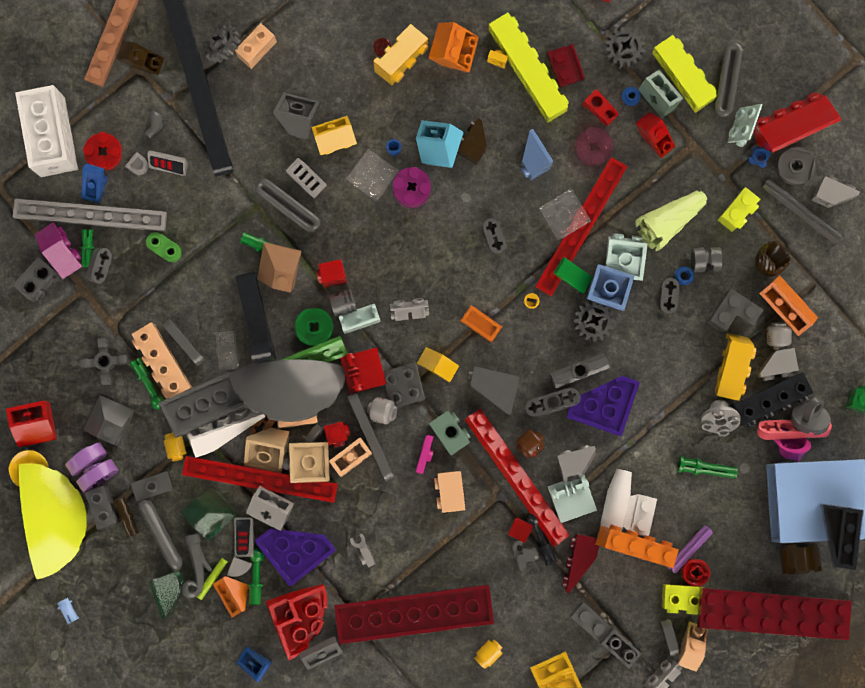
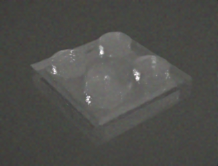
(372, 175)
(564, 214)

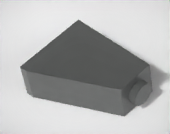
(495, 387)

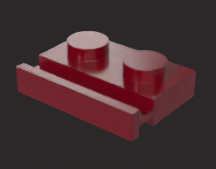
(565, 65)

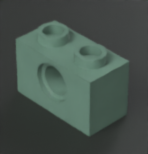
(439, 427)

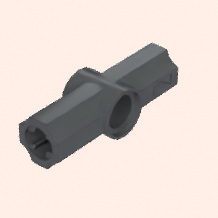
(591, 366)

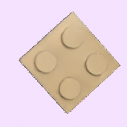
(308, 462)

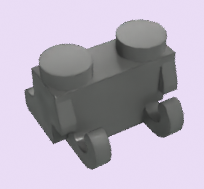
(524, 555)

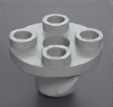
(720, 418)

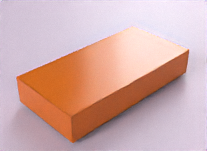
(481, 323)

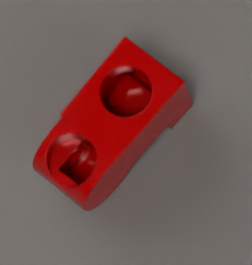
(600, 108)

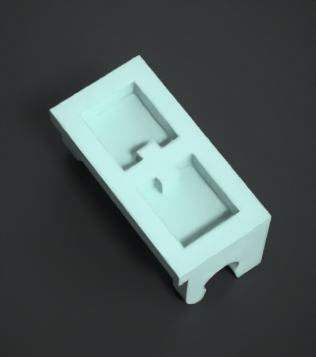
(359, 319)

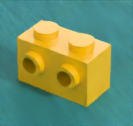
(334, 135)

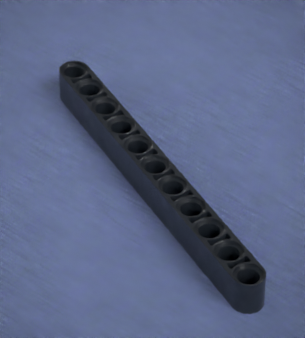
(198, 87)

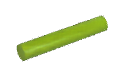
(212, 577)

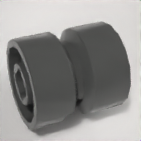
(706, 259)

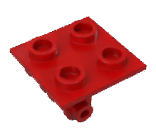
(363, 370)

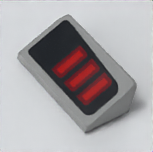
(167, 163)
(244, 536)

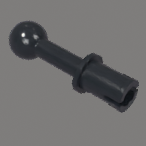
(546, 549)

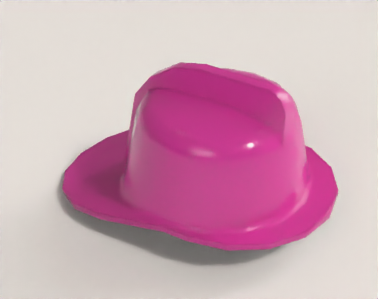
(793, 448)

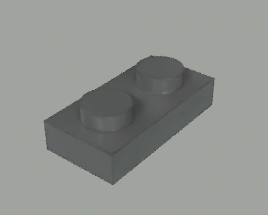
(321, 653)

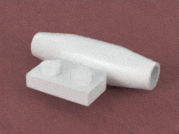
(627, 511)

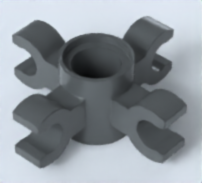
(103, 346)

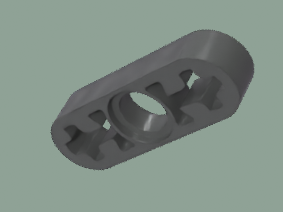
(183, 342)
(540, 411)

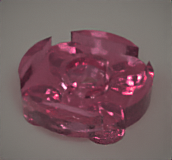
(592, 136)

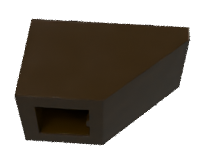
(139, 58)
(474, 144)

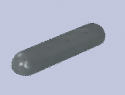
(728, 80)
(287, 205)
(160, 535)

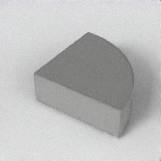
(238, 567)

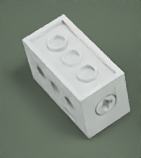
(46, 131)

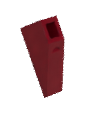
(582, 557)

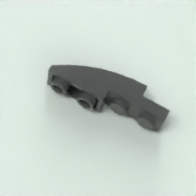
(605, 634)

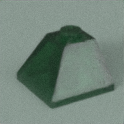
(209, 513)
(167, 592)

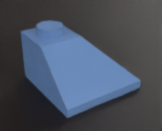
(535, 158)

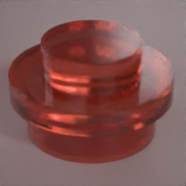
(380, 45)

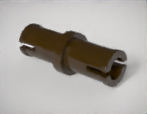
(125, 517)

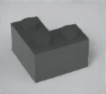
(734, 307)

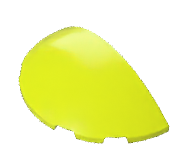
(51, 517)

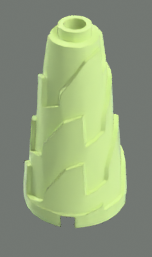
(669, 219)

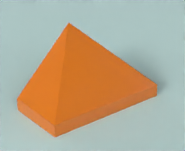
(232, 594)

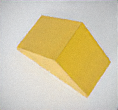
(438, 364)

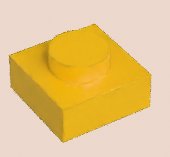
(497, 58)

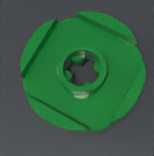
(303, 327)

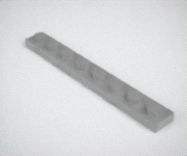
(90, 215)

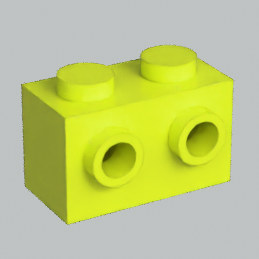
(741, 206)
(680, 598)

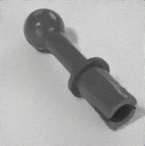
(310, 437)

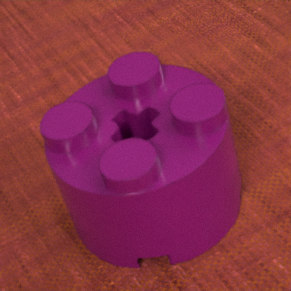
(411, 176)

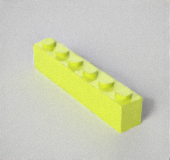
(528, 67)

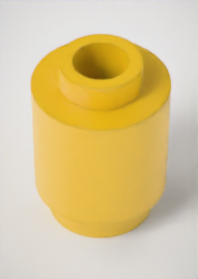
(174, 447)
(488, 653)

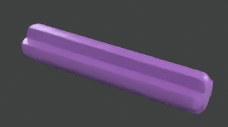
(691, 547)

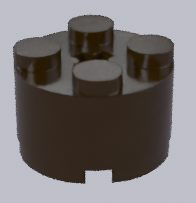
(800, 560)

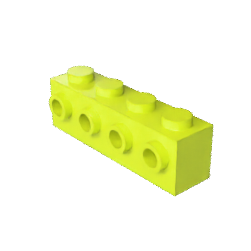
(684, 73)

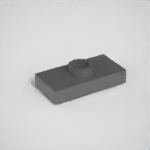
(152, 486)

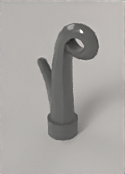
(198, 561)

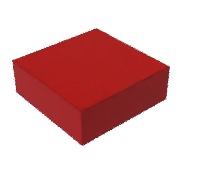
(520, 530)

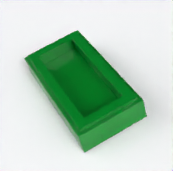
(573, 275)

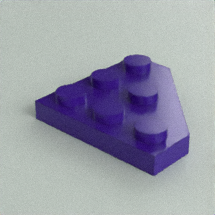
(606, 405)
(294, 552)

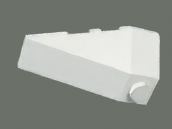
(217, 433)

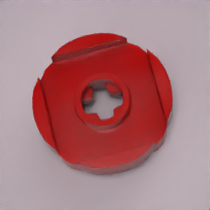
(113, 151)

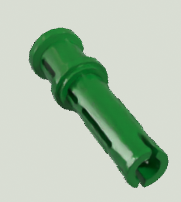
(697, 466)

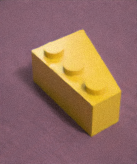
(401, 55)
(735, 367)

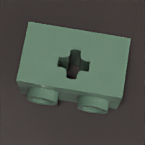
(660, 93)

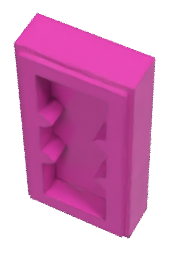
(426, 454)

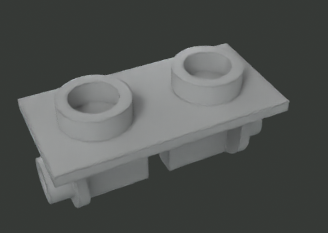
(402, 309)
(668, 669)

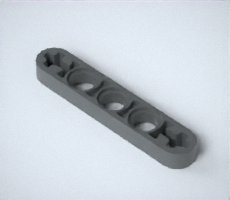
(370, 437)

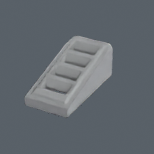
(290, 171)

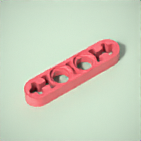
(771, 430)

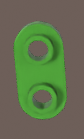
(163, 247)

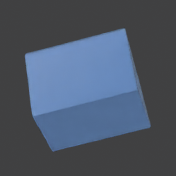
(610, 287)

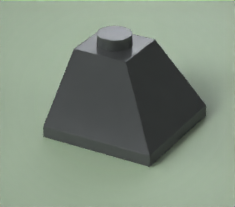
(296, 114)
(109, 420)

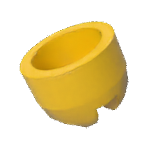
(530, 304)

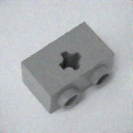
(270, 508)

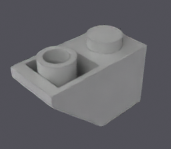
(831, 192)
(779, 363)
(575, 463)

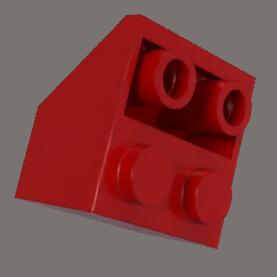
(31, 423)

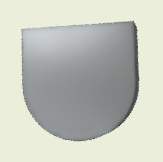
(137, 164)

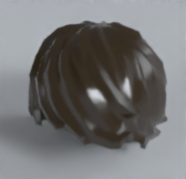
(772, 259)

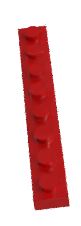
(593, 206)
(255, 477)
(517, 477)

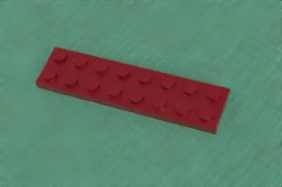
(414, 614)
(774, 614)

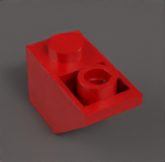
(655, 134)

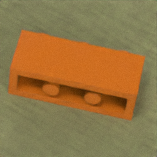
(788, 305)

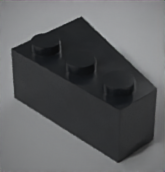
(842, 534)

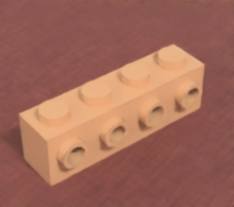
(160, 358)

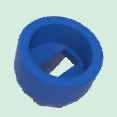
(393, 145)

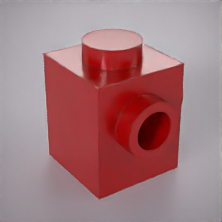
(337, 434)

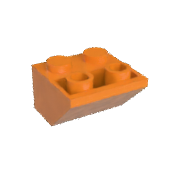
(453, 46)

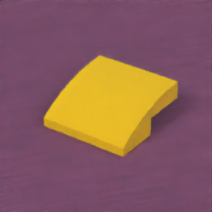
(556, 673)

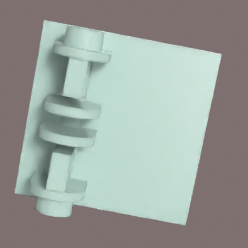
(744, 124)
(572, 499)

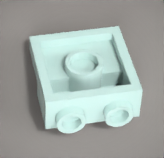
(627, 255)

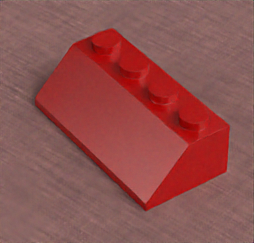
(795, 122)

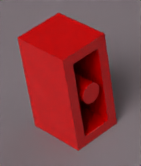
(331, 273)

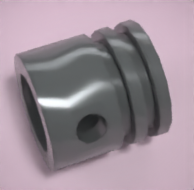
(342, 303)

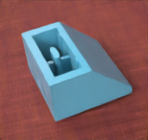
(438, 143)

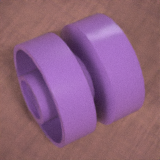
(89, 462)

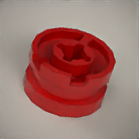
(701, 578)

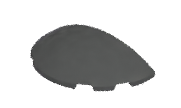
(288, 388)

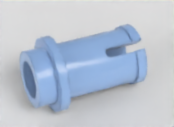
(67, 610)

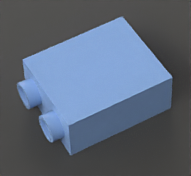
(801, 487)

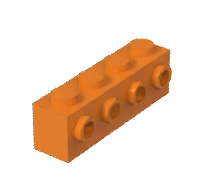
(635, 546)

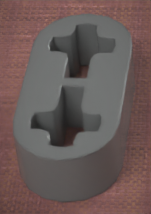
(498, 235)
(99, 265)
(673, 297)
(669, 638)

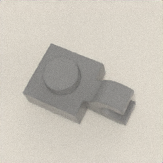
(365, 556)

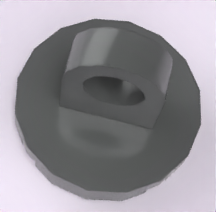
(811, 417)

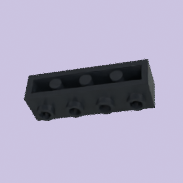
(773, 398)

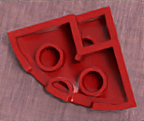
(298, 617)

